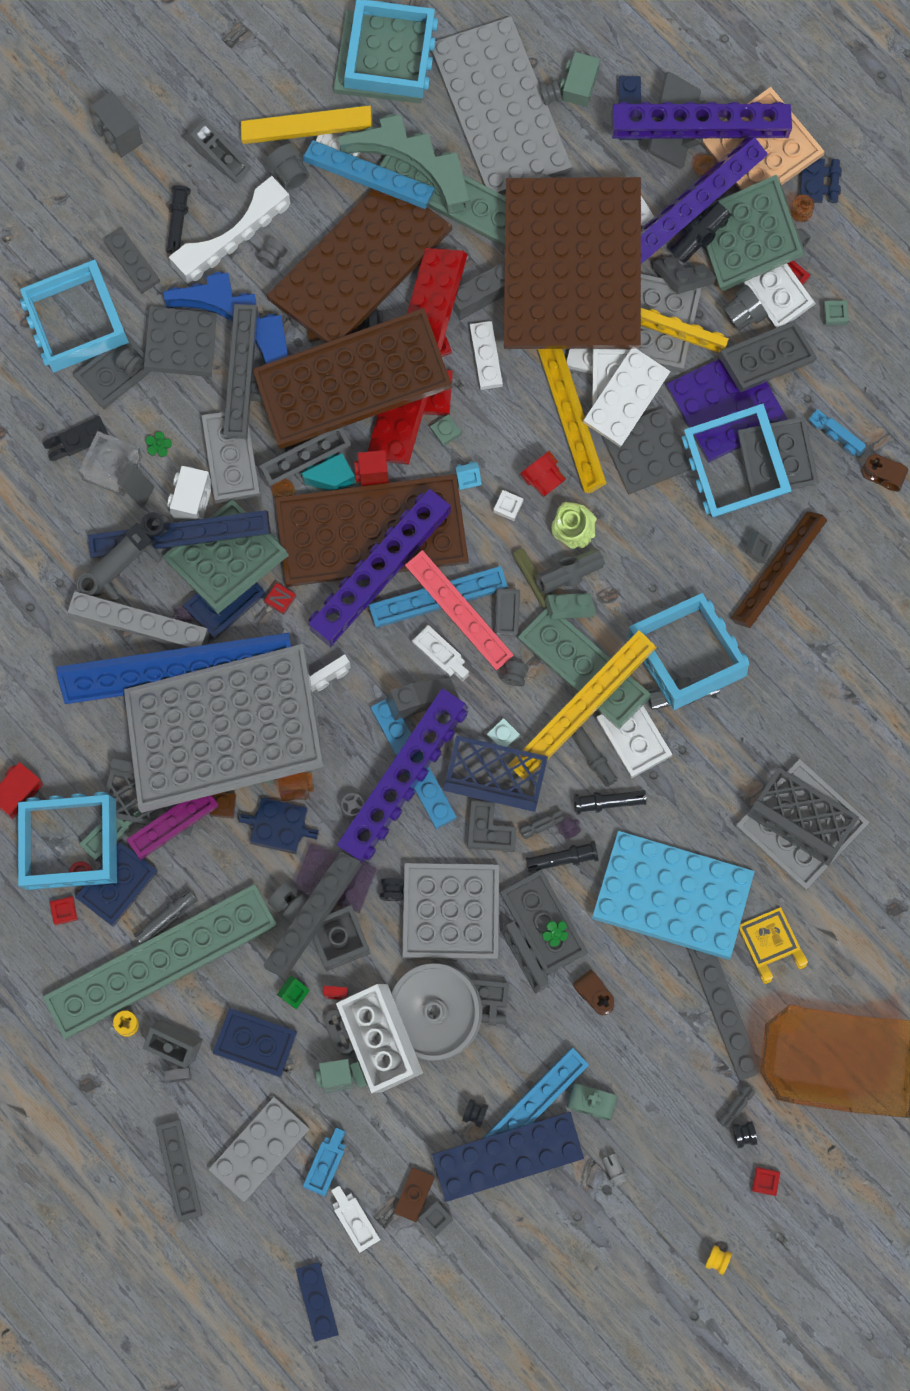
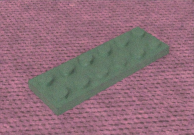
(578, 661)

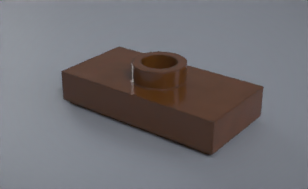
(414, 1195)

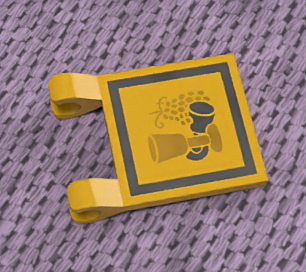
(770, 940)

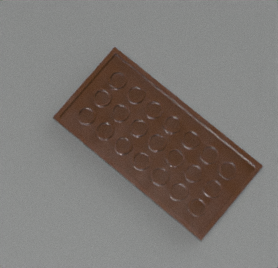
(358, 265)
(352, 378)
(338, 528)

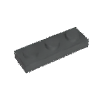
(132, 260)
(525, 957)

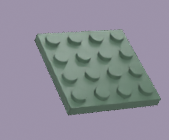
(386, 49)
(755, 236)
(227, 567)

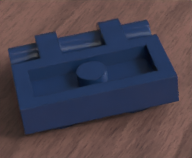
(813, 181)

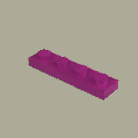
(170, 825)

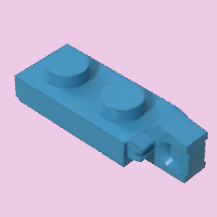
(837, 432)
(326, 1164)

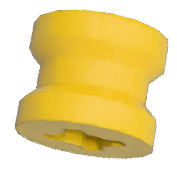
(128, 1027)
(718, 1260)

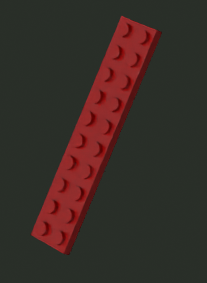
(436, 293)

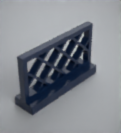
(493, 794)

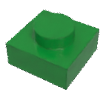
(293, 992)

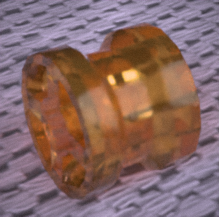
(800, 213)

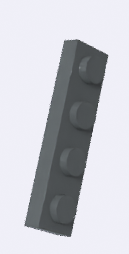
(179, 1171)

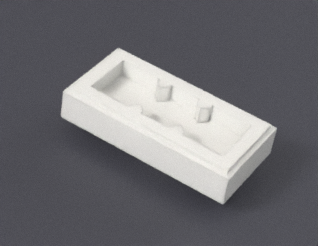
(581, 360)

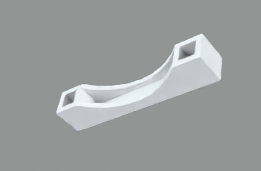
(195, 258)

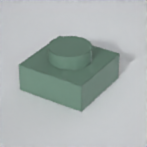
(836, 312)
(445, 430)
(358, 1075)

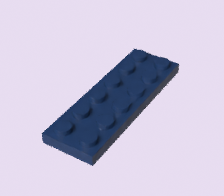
(507, 1156)

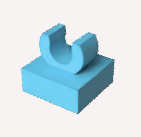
(468, 475)

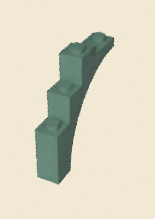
(416, 151)

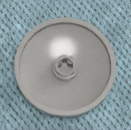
(438, 1010)

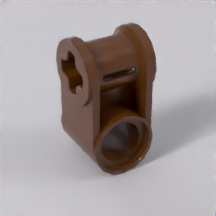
(887, 472)
(591, 990)

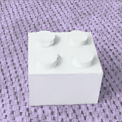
(190, 494)

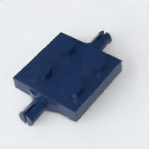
(278, 826)

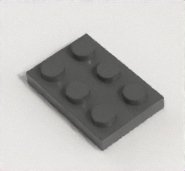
(105, 380)

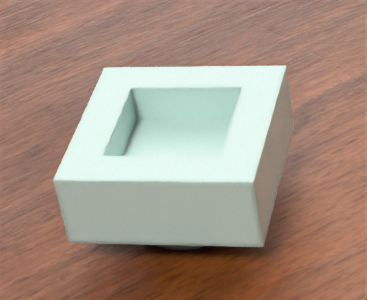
(503, 734)

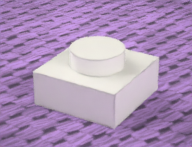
(508, 505)

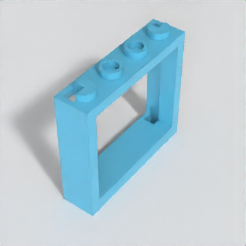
(387, 84)
(57, 284)
(696, 463)
(674, 696)
(109, 842)

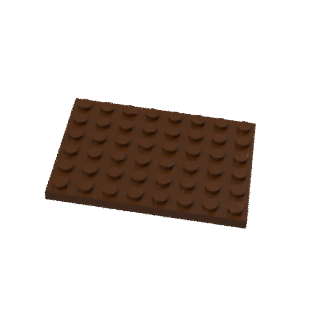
(573, 263)

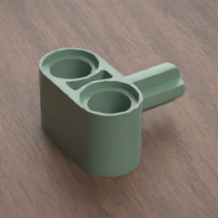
(592, 1102)

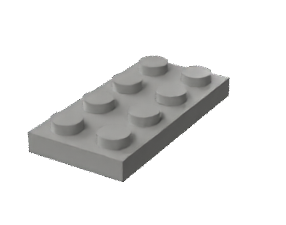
(229, 461)
(259, 1149)

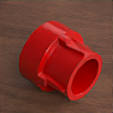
(543, 474)

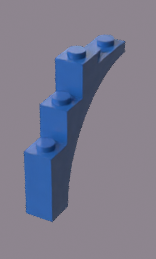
(218, 299)

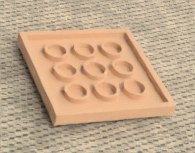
(785, 155)

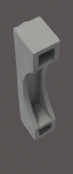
(108, 614)

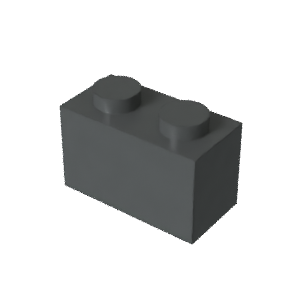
(172, 1043)

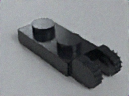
(75, 439)

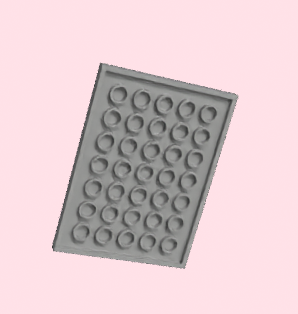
(223, 728)

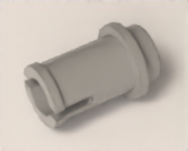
(615, 1171)

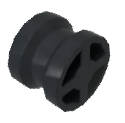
(391, 889)
(475, 1112)
(744, 1134)

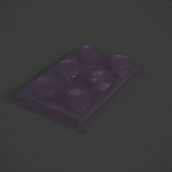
(316, 865)

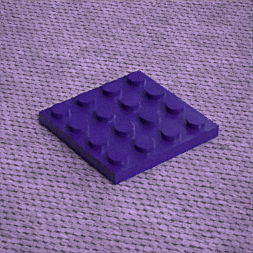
(712, 394)

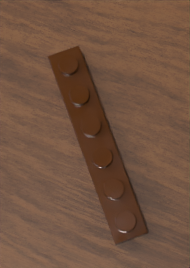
(778, 569)

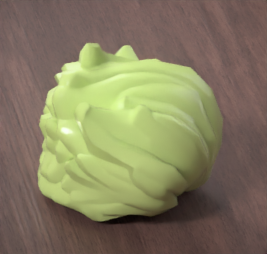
(574, 525)

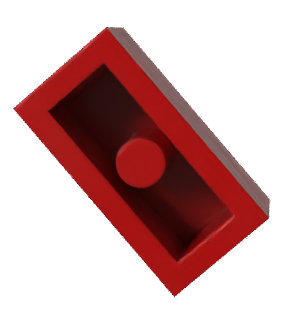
(371, 468)
(17, 787)

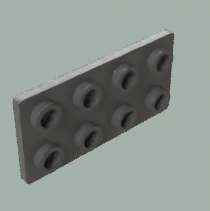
(678, 92)

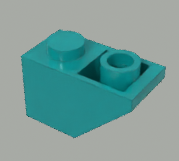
(329, 475)

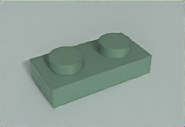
(570, 606)

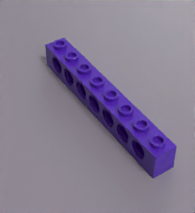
(691, 128)
(700, 195)
(331, 631)
(402, 763)

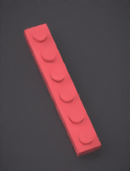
(459, 610)

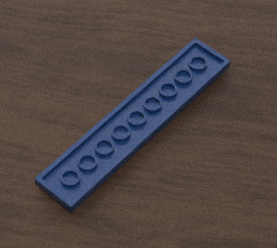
(111, 676)

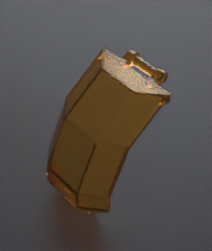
(838, 1061)

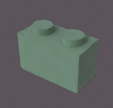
(580, 79)
(334, 1076)

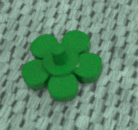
(158, 444)
(555, 932)

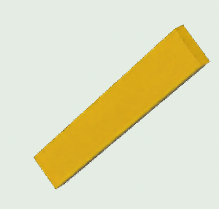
(306, 124)

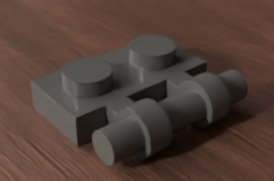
(492, 995)

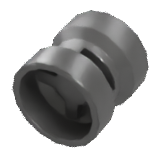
(272, 253)

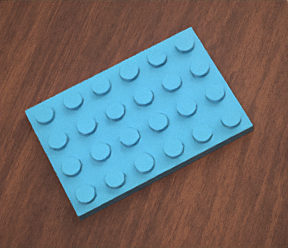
(673, 895)

